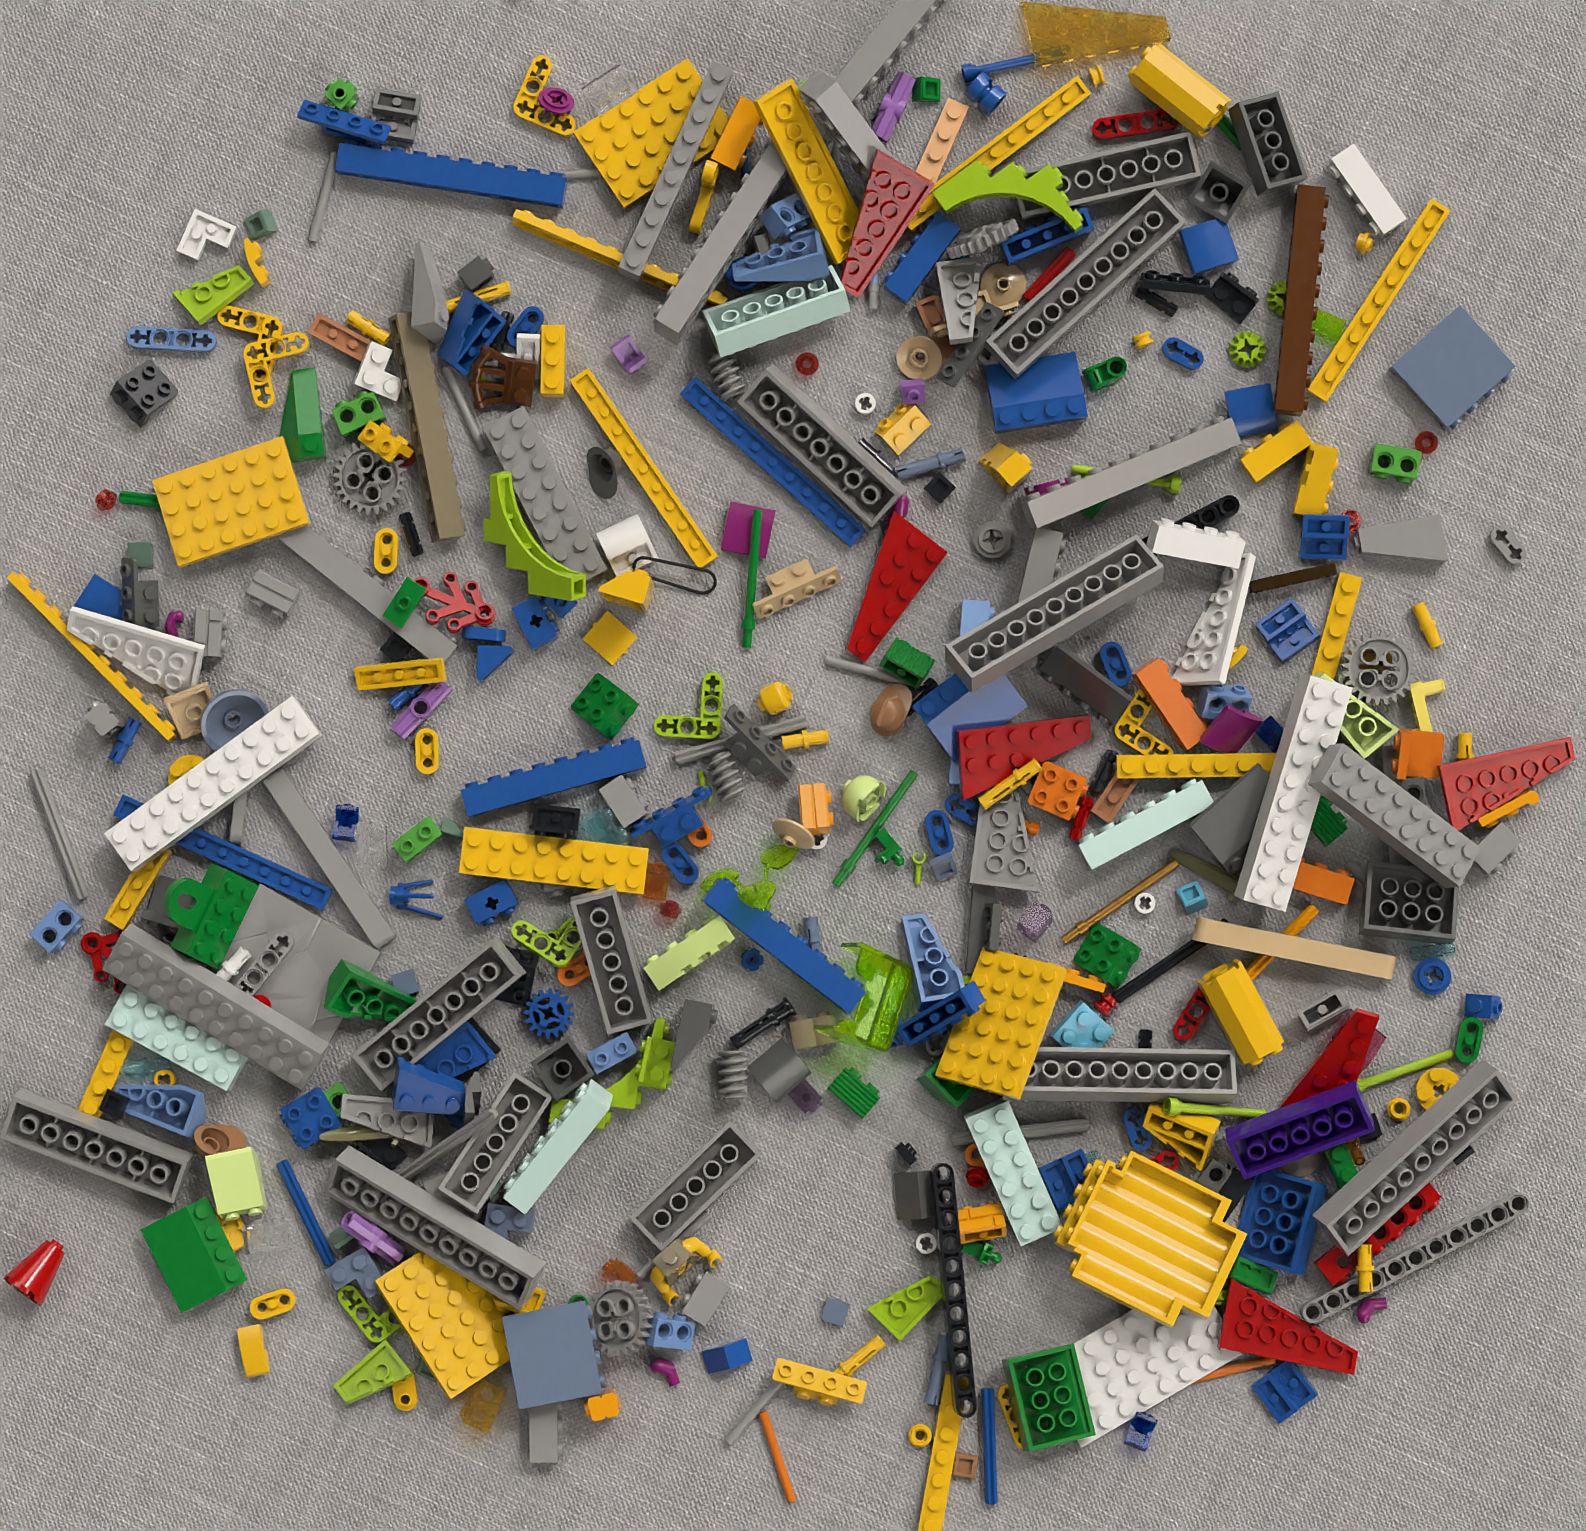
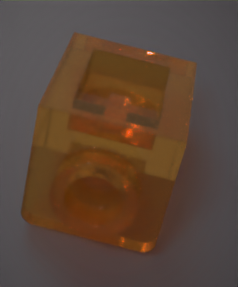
(656, 881)
(623, 1272)

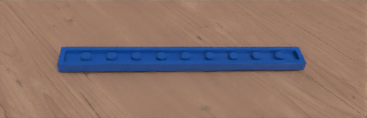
(772, 462)
(244, 861)

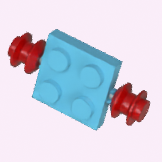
(1084, 1026)

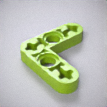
(705, 716)
(561, 945)
(383, 1320)

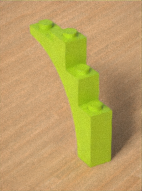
(1041, 188)
(522, 552)
(625, 1091)

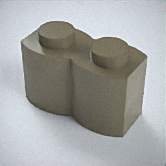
(803, 1034)

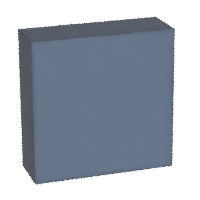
(943, 866)
(406, 981)
(835, 1311)

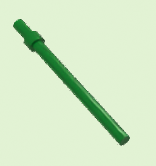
(748, 623)
(849, 865)

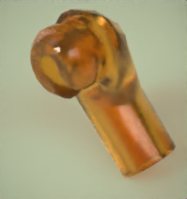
(1355, 1150)

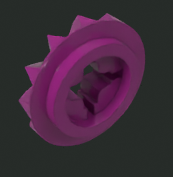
(555, 95)

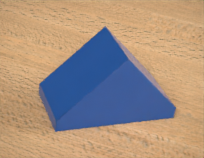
(490, 658)
(727, 1356)

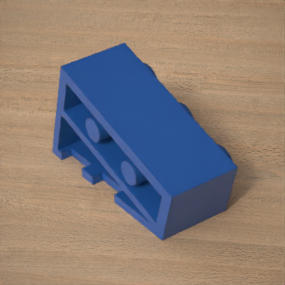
(469, 329)
(426, 1091)

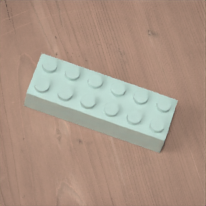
(775, 312)
(1144, 825)
(175, 1038)
(557, 1146)
(1013, 1171)

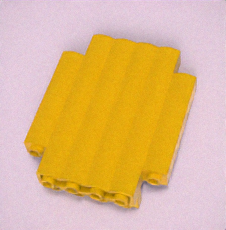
(1149, 1238)

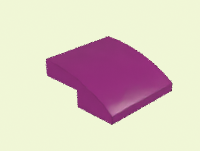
(738, 529)
(1230, 730)

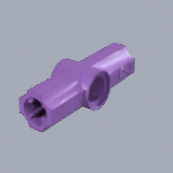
(893, 106)
(409, 719)
(372, 1237)

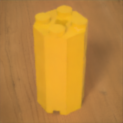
(1179, 90)
(1241, 1012)

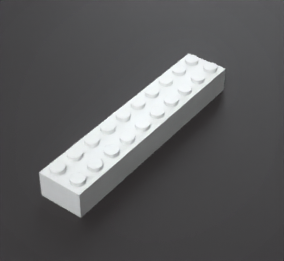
(213, 784)
(1288, 799)

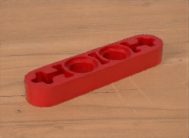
(1136, 127)

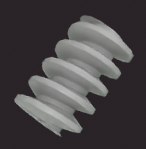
(726, 376)
(725, 776)
(732, 1074)

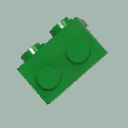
(604, 706)
(1107, 955)

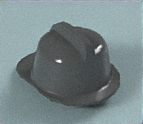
(603, 468)

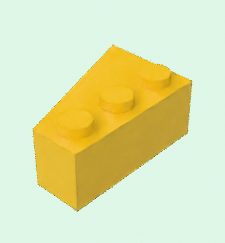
(1006, 466)
(1315, 480)
(1187, 1132)

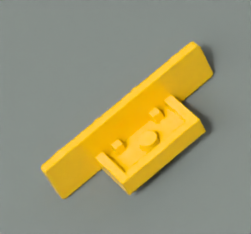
(818, 1383)

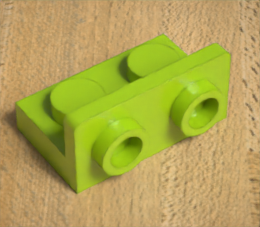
(656, 1061)

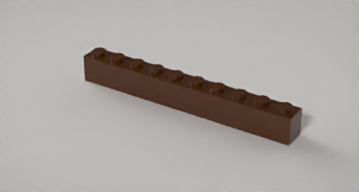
(1299, 300)

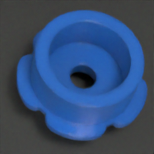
(758, 959)

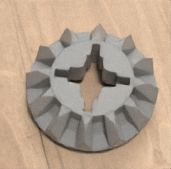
(999, 531)

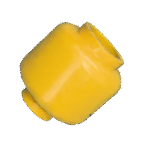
(775, 698)

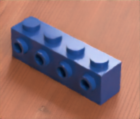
(1043, 238)
(921, 258)
(940, 1014)

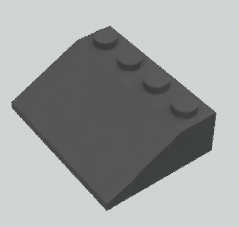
(1085, 684)
(1230, 820)
(1407, 905)
(694, 1024)

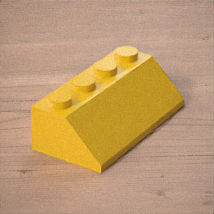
(629, 590)

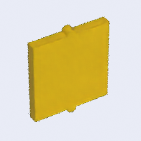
(610, 638)

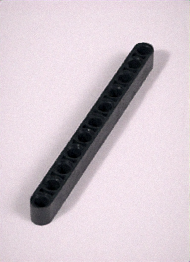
(958, 1300)

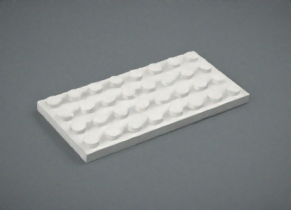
(1143, 1362)

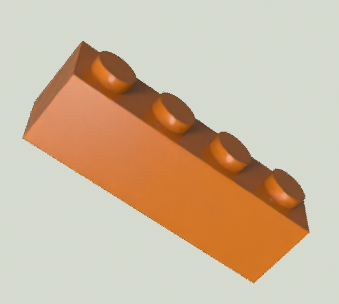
(1170, 703)
(1323, 883)

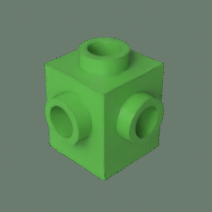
(347, 101)

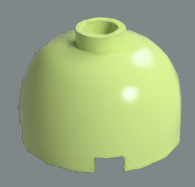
(861, 796)

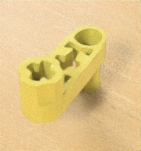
(1417, 698)

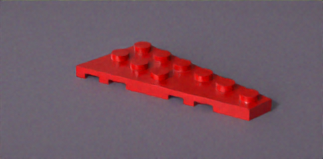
(897, 576)
(993, 752)
(1270, 1331)

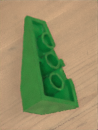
(303, 418)
(362, 994)
(944, 1090)

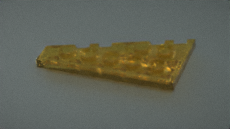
(1076, 33)

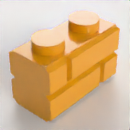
(814, 808)
(981, 1222)
(603, 1405)

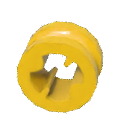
(1096, 76)
(1142, 340)
(164, 1072)

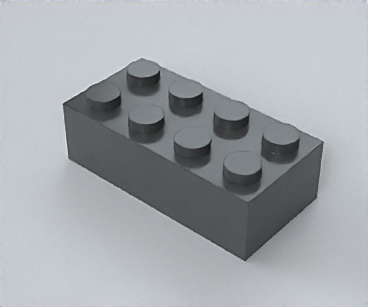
(1267, 143)

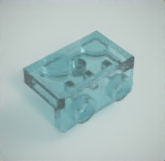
(602, 829)

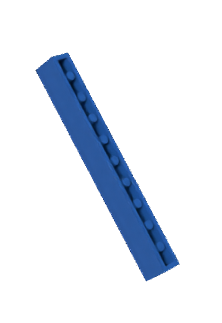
(451, 175)

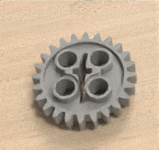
(982, 238)
(387, 489)
(1380, 647)
(619, 1300)

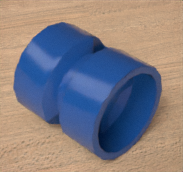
(985, 93)

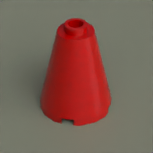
(37, 1271)

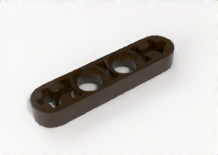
(1292, 578)

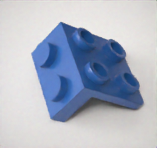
(309, 1117)

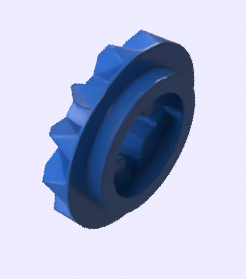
(1442, 971)

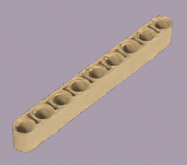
(1294, 948)

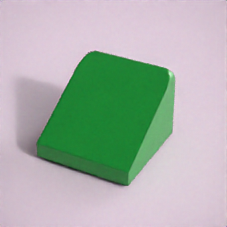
(926, 90)

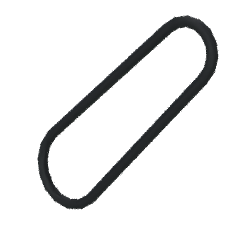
(680, 565)

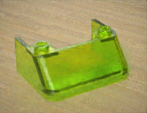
(880, 1006)

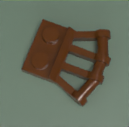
(517, 383)

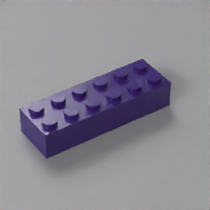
(1299, 1129)

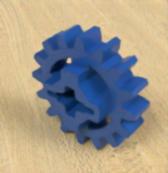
(544, 1023)

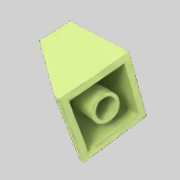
(237, 1183)

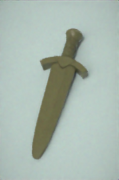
(1208, 871)
(355, 1133)

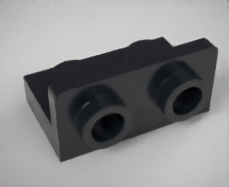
(1232, 297)
(382, 1152)

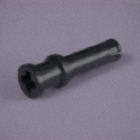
(772, 1017)

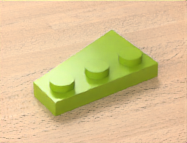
(211, 296)
(908, 1306)
(373, 1373)

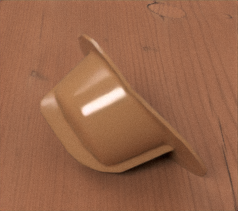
(890, 709)
(217, 1139)

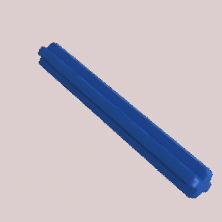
(305, 1212)
(989, 1445)

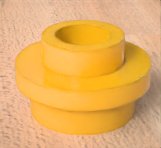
(1364, 243)
(1405, 1109)
(920, 1442)

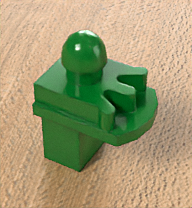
(892, 849)
(982, 1252)

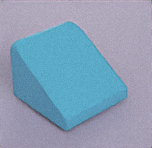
(1192, 897)

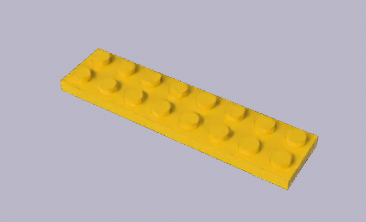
(809, 166)
(553, 860)

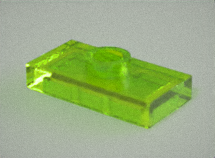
(1328, 326)

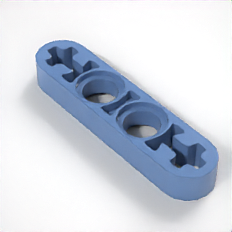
(171, 342)

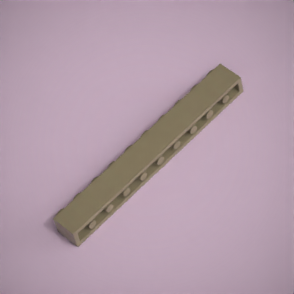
(427, 430)

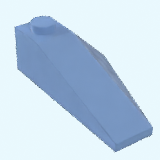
(795, 260)
(932, 967)
(167, 1106)

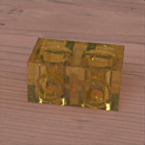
(489, 1407)

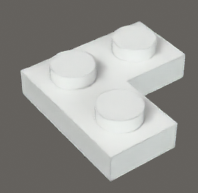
(203, 229)
(527, 348)
(372, 374)

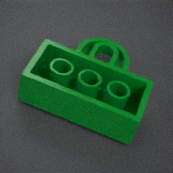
(213, 915)

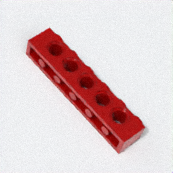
(1328, 1261)

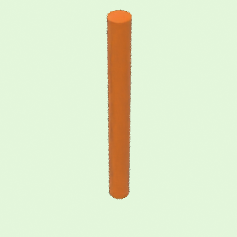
(1238, 1367)
(777, 1456)

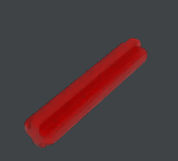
(1050, 273)

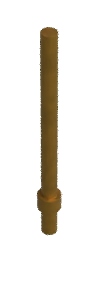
(1082, 927)

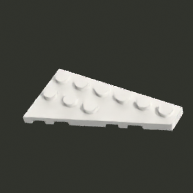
(1216, 630)
(146, 652)

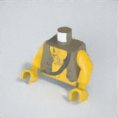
(676, 1261)

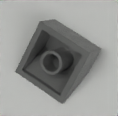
(562, 1068)

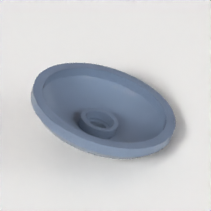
(220, 729)

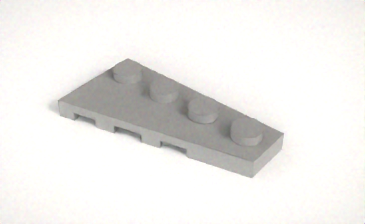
(959, 293)
(379, 1115)

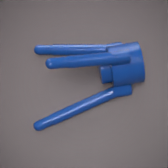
(400, 895)

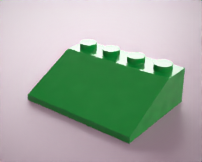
(193, 1254)
(1048, 1397)

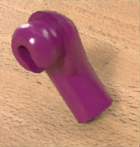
(901, 508)
(171, 622)
(1367, 1308)
(667, 1368)

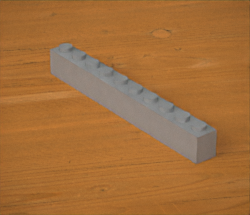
(675, 171)
(1130, 473)
(366, 590)

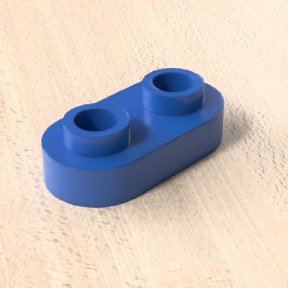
(523, 325)
(1115, 664)
(939, 832)
(679, 863)

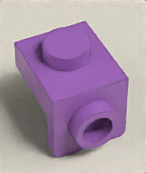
(628, 354)
(912, 391)

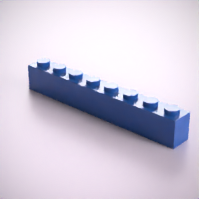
(553, 778)
(784, 946)

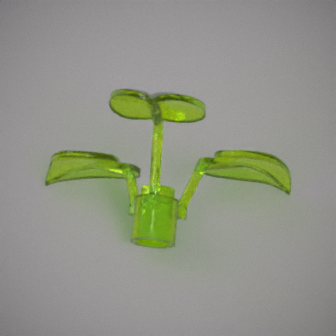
(760, 893)

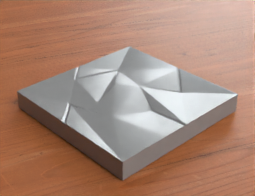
(301, 980)

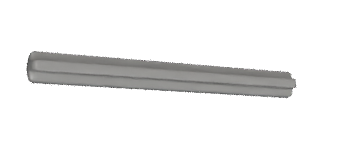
(718, 746)
(59, 834)
(1032, 1130)
(449, 1143)

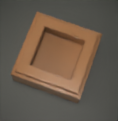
(965, 1465)

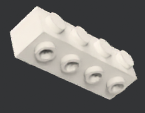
(1367, 191)
(1196, 544)

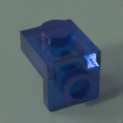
(1270, 733)
(345, 822)
(1140, 1431)

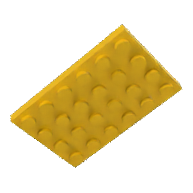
(638, 134)
(231, 501)
(1001, 1040)
(446, 1321)

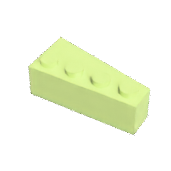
(1362, 726)
(689, 953)

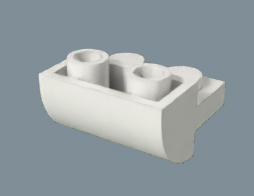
(625, 543)

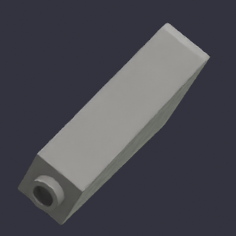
(1409, 539)

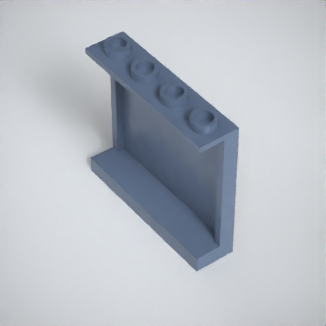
(1453, 367)
(553, 1354)

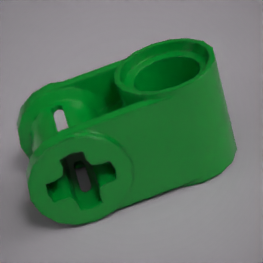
(1103, 373)

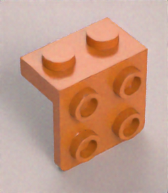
(1417, 754)
(1058, 791)

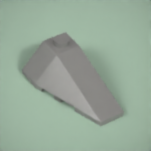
(428, 303)

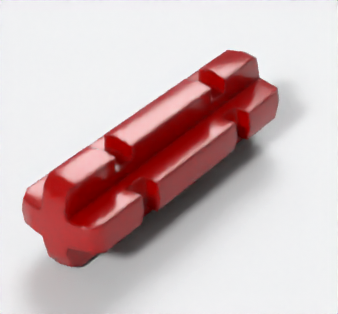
(1081, 818)

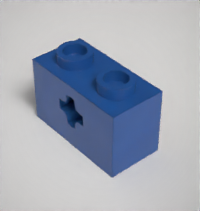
(536, 636)
(478, 902)

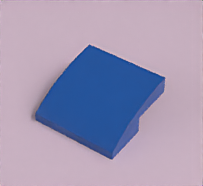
(1208, 245)
(1251, 409)
(1324, 536)
(101, 598)
(1287, 630)
(1063, 1177)
(1284, 1390)

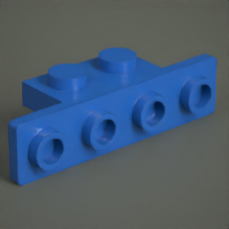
(343, 123)
(675, 820)

